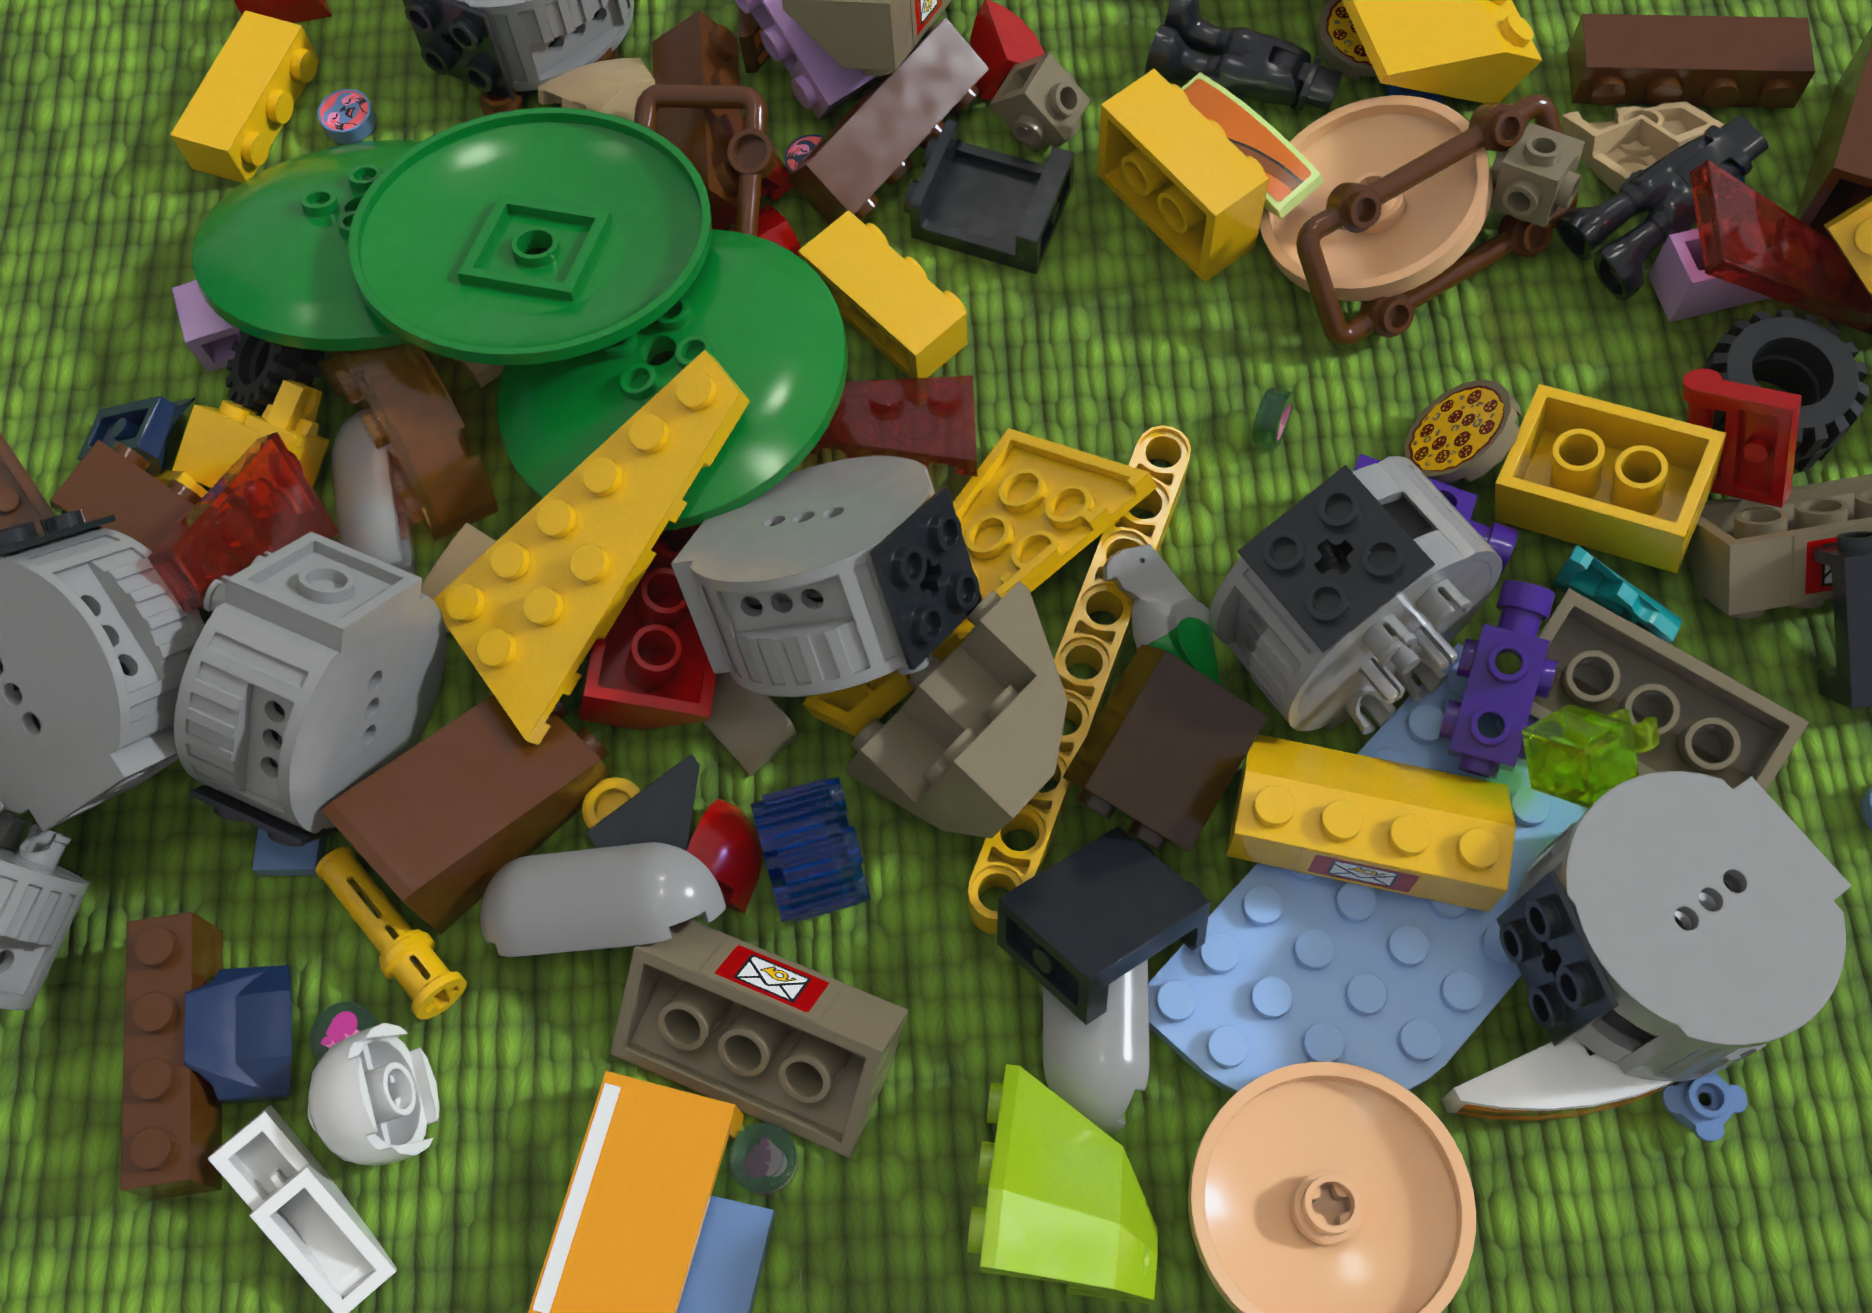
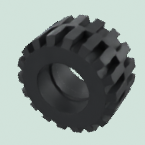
(1802, 362)

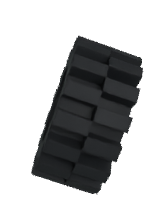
(263, 366)

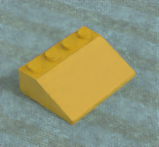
(1446, 45)

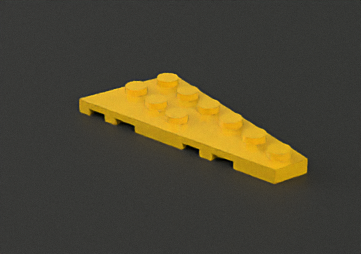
(1019, 523)
(578, 554)

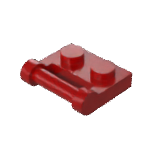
(1758, 438)

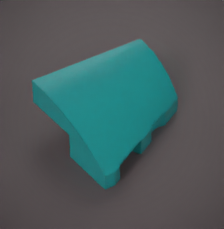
(1608, 589)

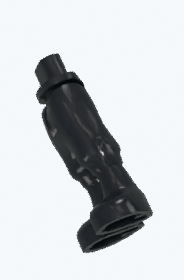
(1241, 62)
(1662, 192)

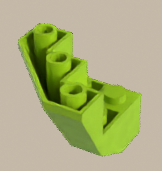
(1060, 1199)

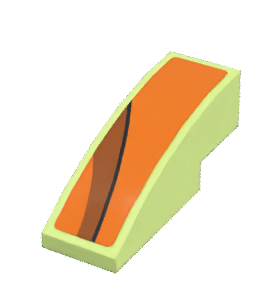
(1288, 171)

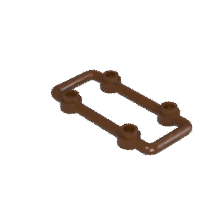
(748, 151)
(1358, 207)

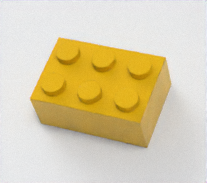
(1181, 174)
(1608, 477)

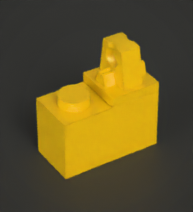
(223, 434)

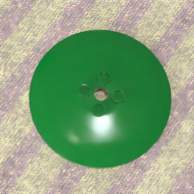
(455, 221)
(279, 252)
(764, 324)

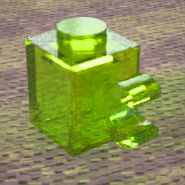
(1585, 752)

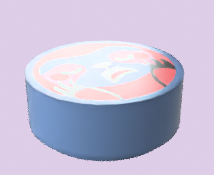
(347, 116)

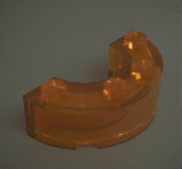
(420, 430)

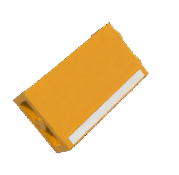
(635, 1200)

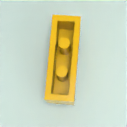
(246, 97)
(887, 296)

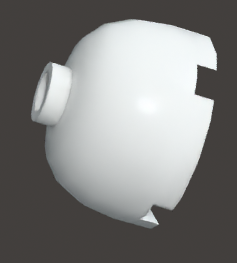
(373, 1097)

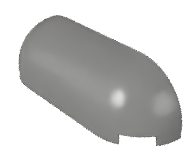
(367, 498)
(596, 899)
(1102, 1061)

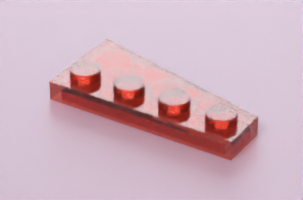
(1773, 252)
(908, 420)
(249, 511)

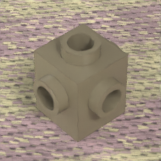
(1040, 102)
(1537, 175)

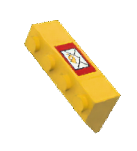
(1374, 823)

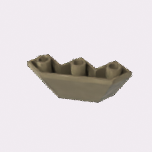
(976, 728)

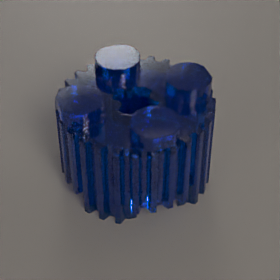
(810, 850)

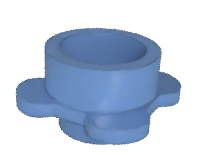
(1708, 1120)

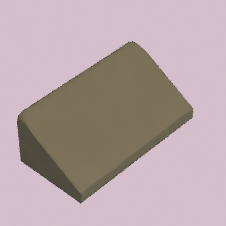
(748, 724)

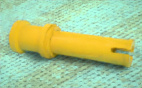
(401, 948)

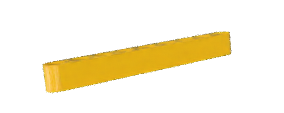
(1091, 645)

